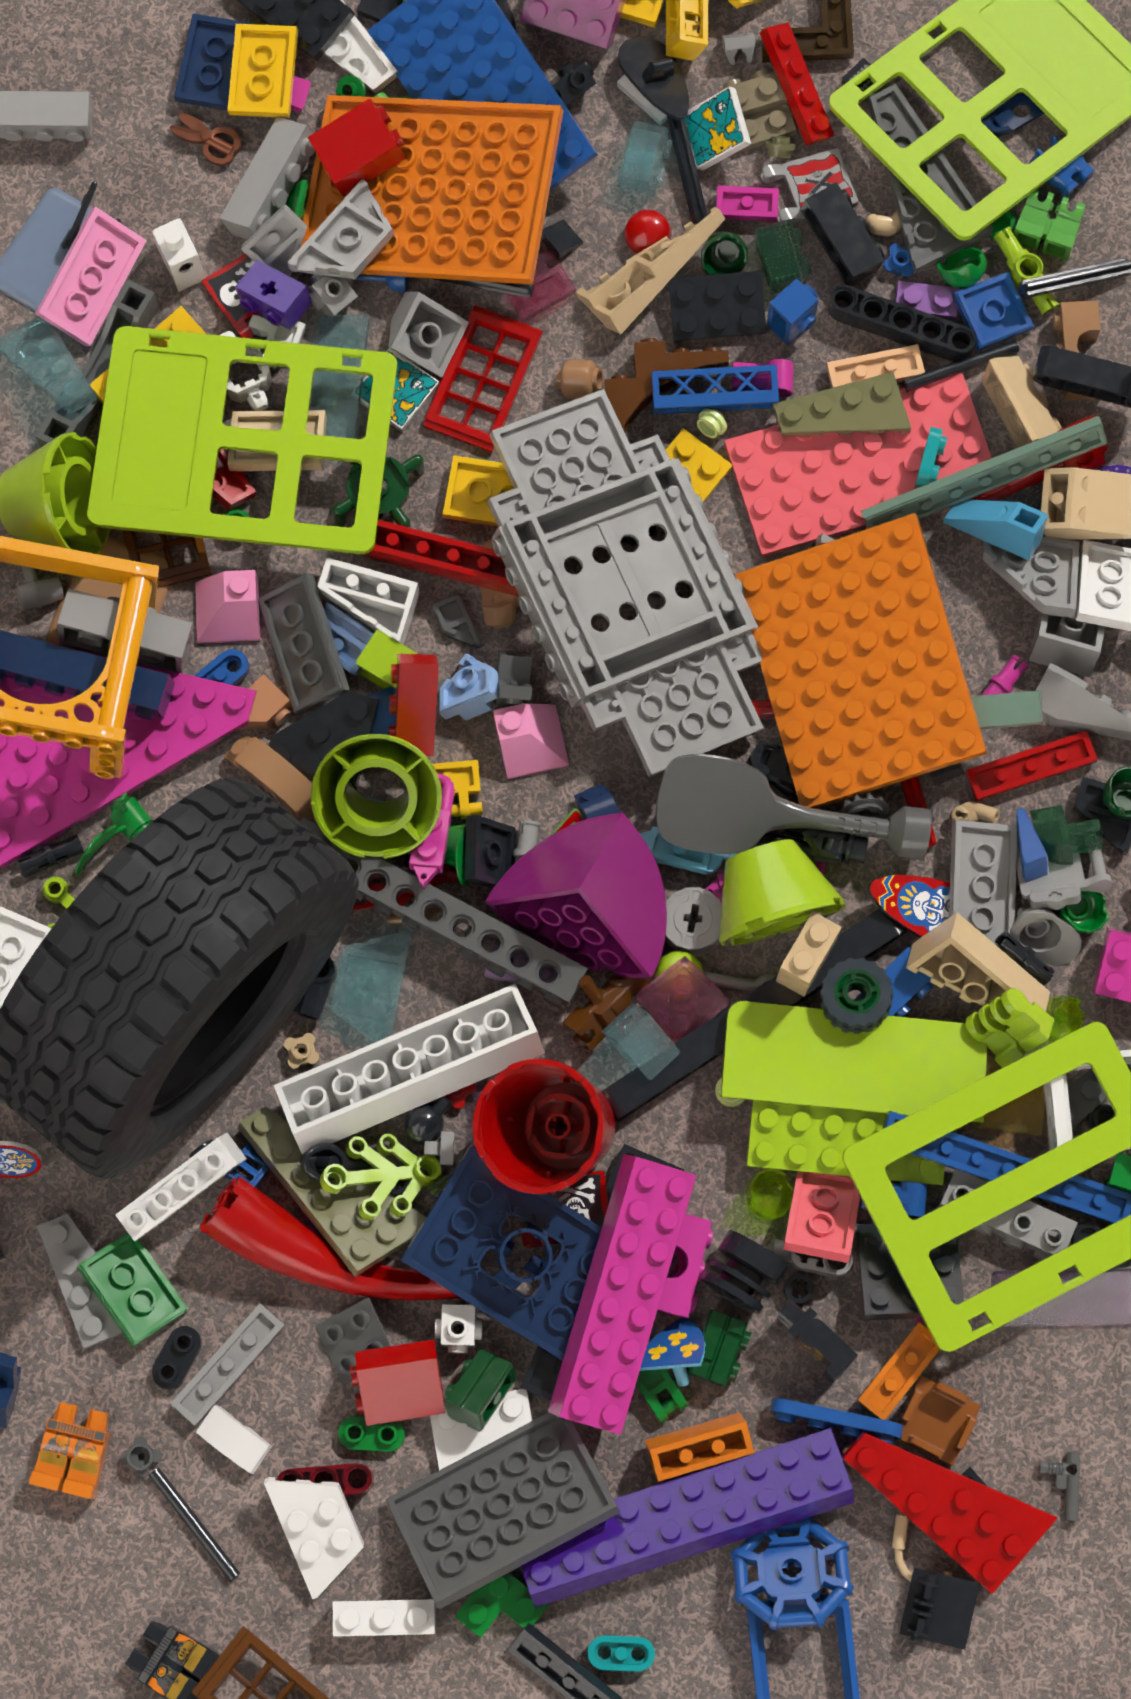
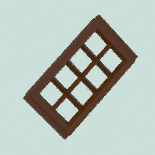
(172, 574)
(231, 1657)

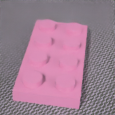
(90, 276)

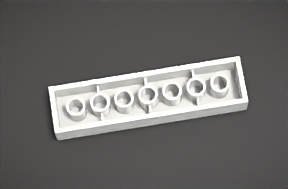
(409, 1069)

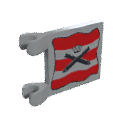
(808, 177)

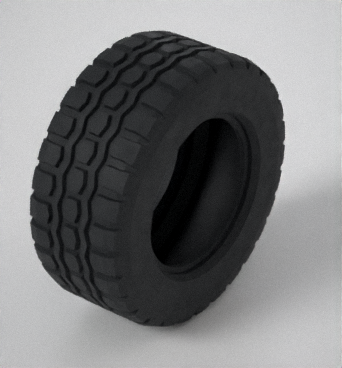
(170, 975)

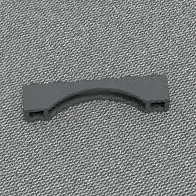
(133, 308)

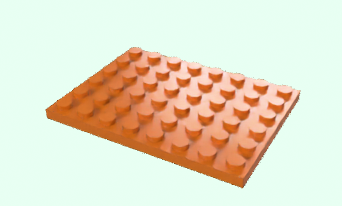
(465, 195)
(861, 663)

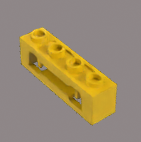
(682, 26)

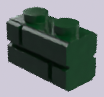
(723, 1339)
(479, 1390)

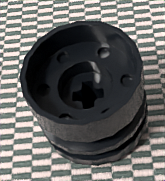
(744, 1272)

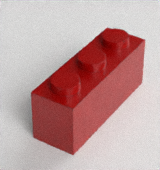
(414, 700)

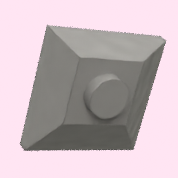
(425, 332)

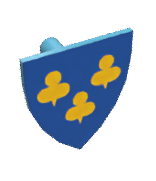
(676, 1348)

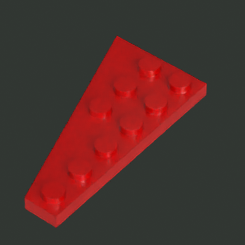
(965, 1518)

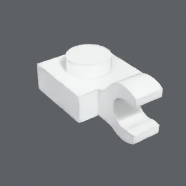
(264, 328)

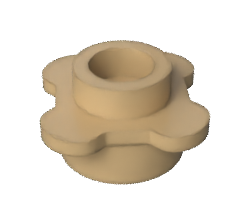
(293, 1046)

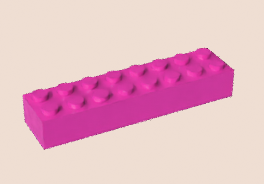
(622, 1294)

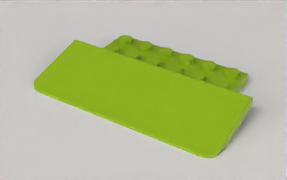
(831, 1088)

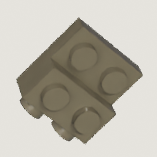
(763, 107)

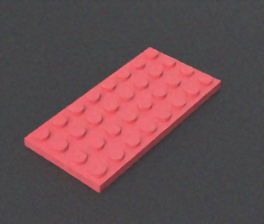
(823, 482)

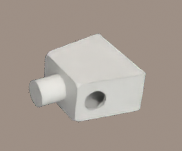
(176, 251)

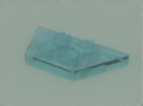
(371, 984)

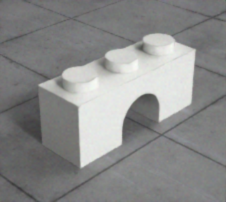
(384, 1617)

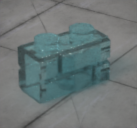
(644, 157)

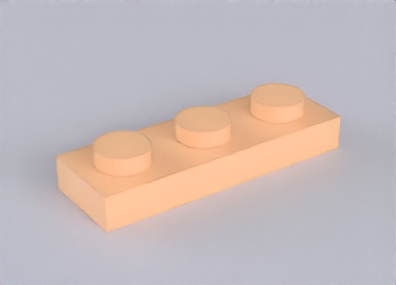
(902, 361)

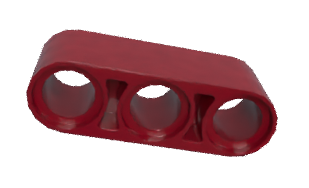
(340, 1473)

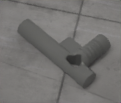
(1066, 1481)

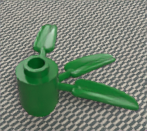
(128, 818)

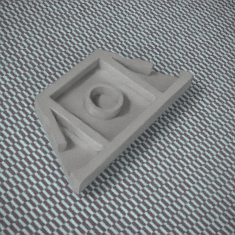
(346, 238)

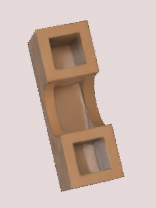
(1076, 324)

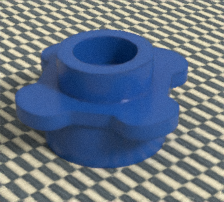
(896, 267)

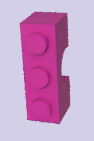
(678, 1292)

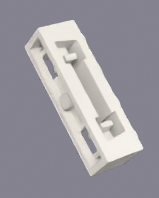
(181, 1186)

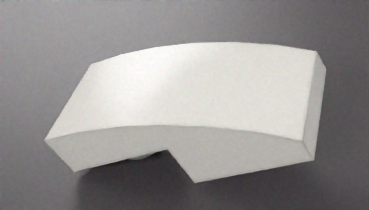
(233, 1439)

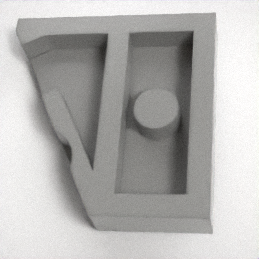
(277, 240)

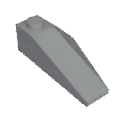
(1072, 707)

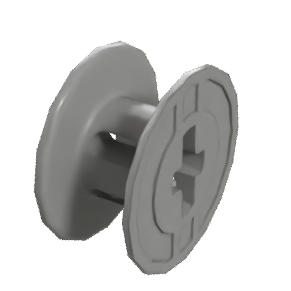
(679, 914)

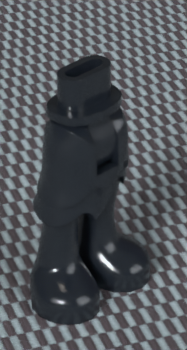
(825, 845)

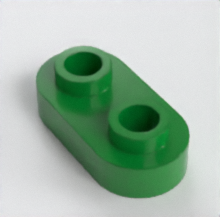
(371, 1435)

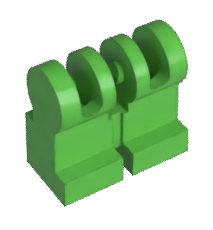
(1057, 233)

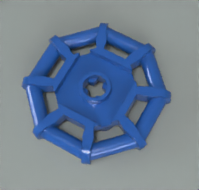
(792, 1590)

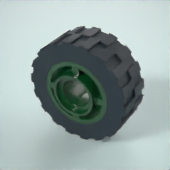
(851, 1014)

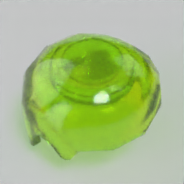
(1066, 1015)
(768, 1194)

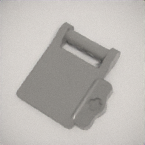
(1064, 882)

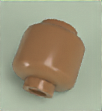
(579, 378)

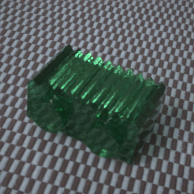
(781, 255)

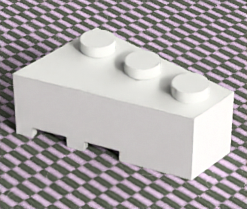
(370, 596)

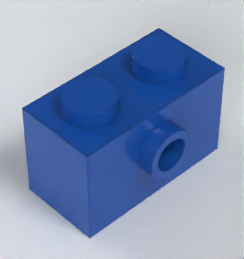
(792, 311)

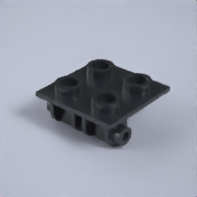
(939, 1608)

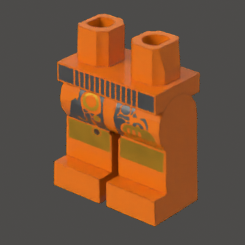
(76, 1444)

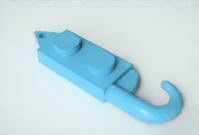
(678, 857)

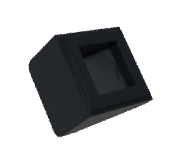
(560, 239)

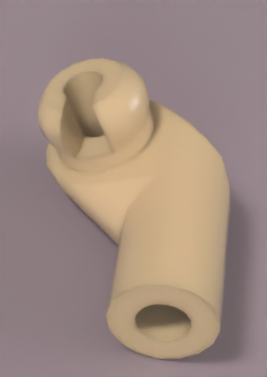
(883, 225)
(974, 812)

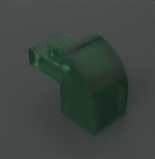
(1064, 839)

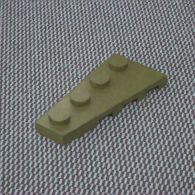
(859, 406)

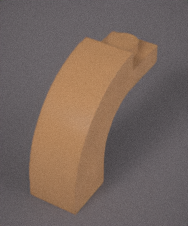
(274, 774)

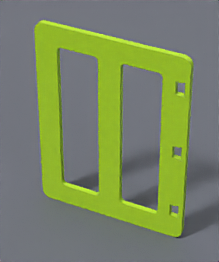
(912, 1240)

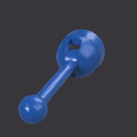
(395, 283)

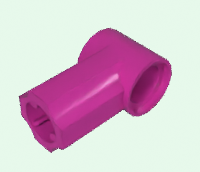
(785, 375)

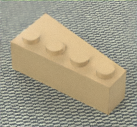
(971, 964)

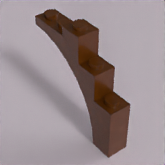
(632, 395)

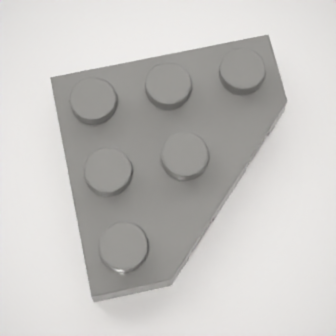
(1046, 578)

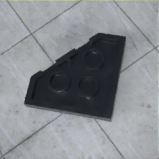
(316, 734)

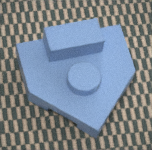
(469, 690)

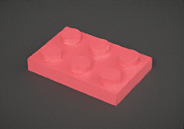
(822, 1216)

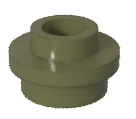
(779, 147)

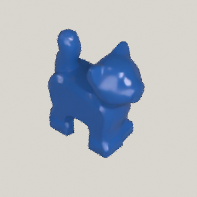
(1064, 180)

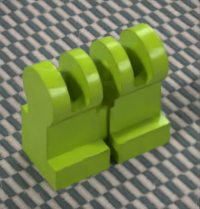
(1010, 1026)

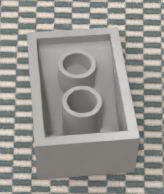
(1067, 643)

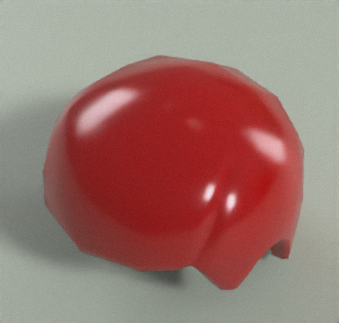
(646, 229)

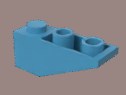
(1000, 523)

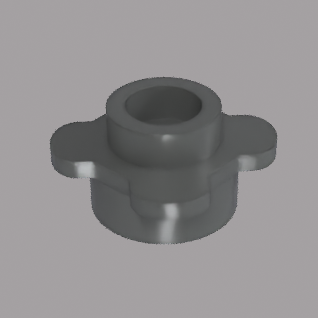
(150, 1457)

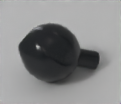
(426, 1121)

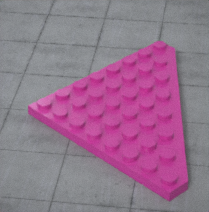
(50, 784)

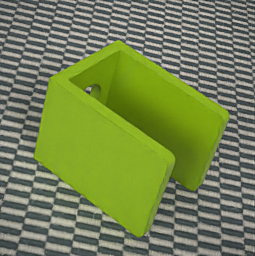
(377, 658)

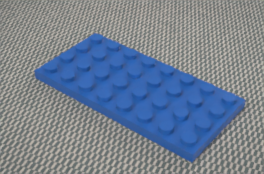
(474, 55)

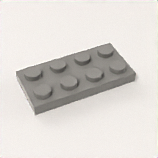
(984, 875)

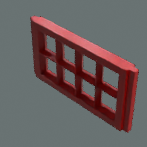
(505, 327)

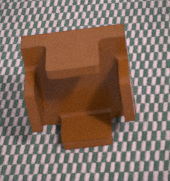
(938, 1420)

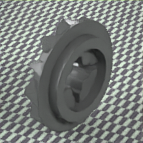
(867, 805)

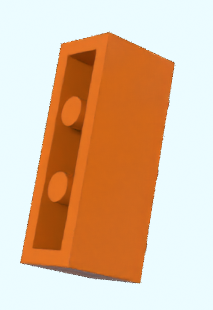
(699, 1446)

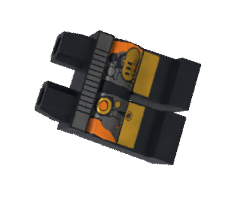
(817, 1338)
(173, 1655)

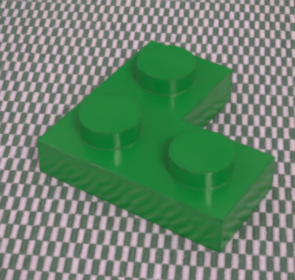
(500, 1595)

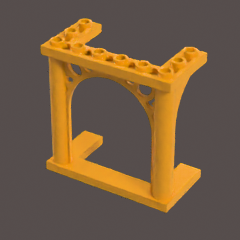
(106, 732)

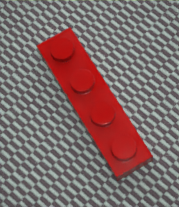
(797, 83)
(1031, 766)

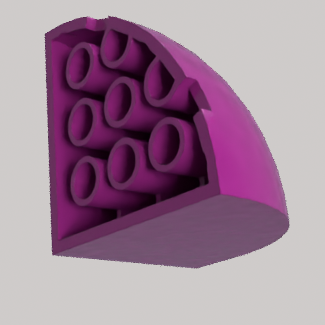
(590, 896)

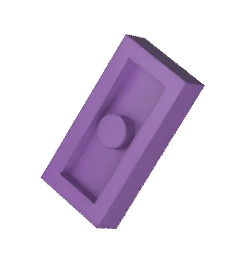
(928, 298)

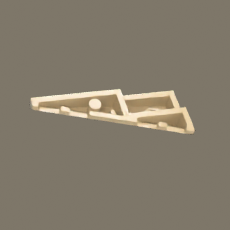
(636, 284)

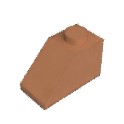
(269, 705)

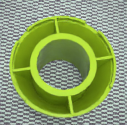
(49, 495)
(372, 826)
(772, 892)

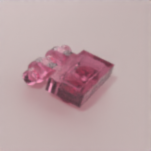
(550, 289)

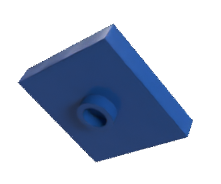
(993, 310)

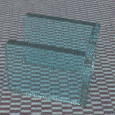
(641, 1041)

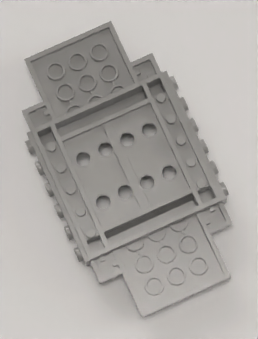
(668, 668)

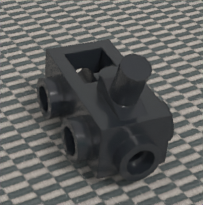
(573, 81)

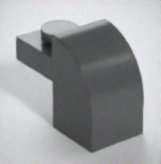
(513, 678)

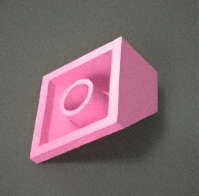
(228, 607)
(530, 739)

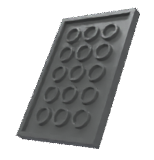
(501, 1507)

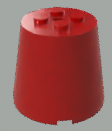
(520, 1131)

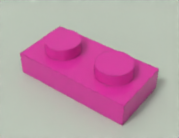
(748, 203)

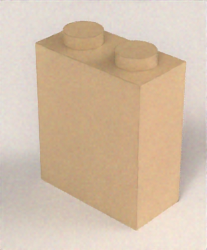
(808, 953)

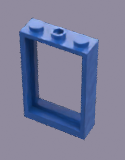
(845, 1642)

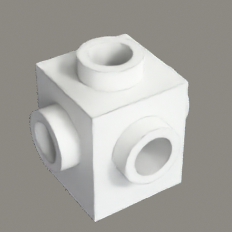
(452, 1316)

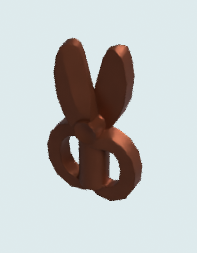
(199, 134)

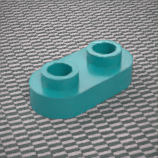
(935, 445)
(621, 1650)

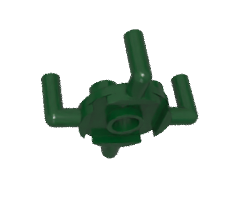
(391, 498)

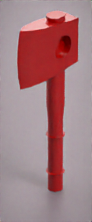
(1087, 460)

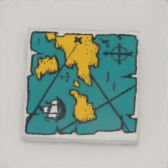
(716, 128)
(411, 391)

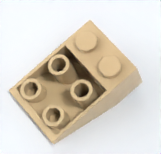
(1086, 504)

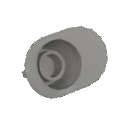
(1047, 935)

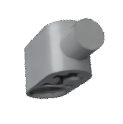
(810, 1265)

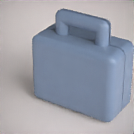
(36, 250)

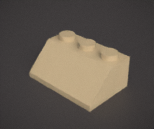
(1018, 401)

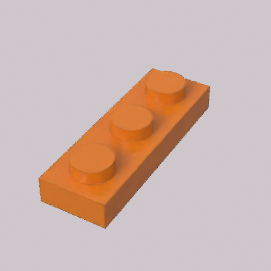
(899, 1372)

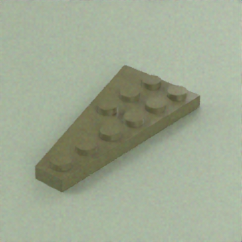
(335, 1215)

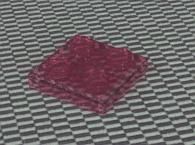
(682, 998)

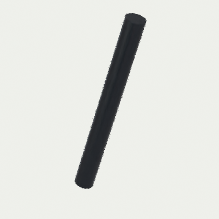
(959, 366)
(194, 1524)

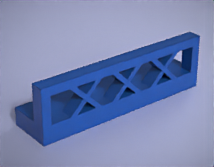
(719, 401)

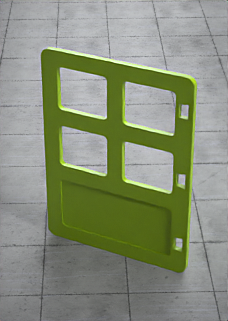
(1048, 49)
(167, 428)

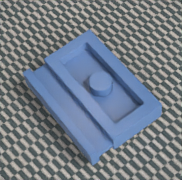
(349, 636)

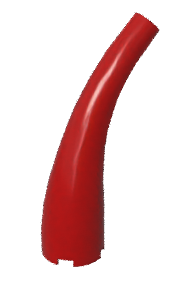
(274, 1239)

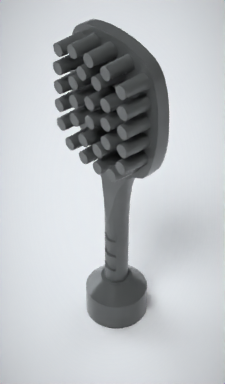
(729, 806)

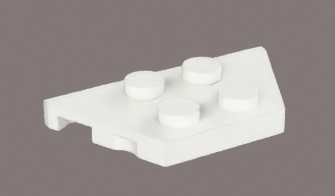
(316, 1527)

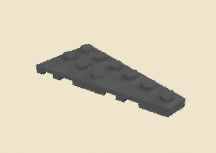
(924, 234)

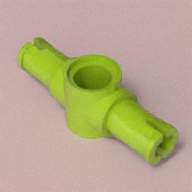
(1019, 257)

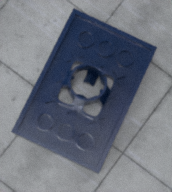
(469, 1223)

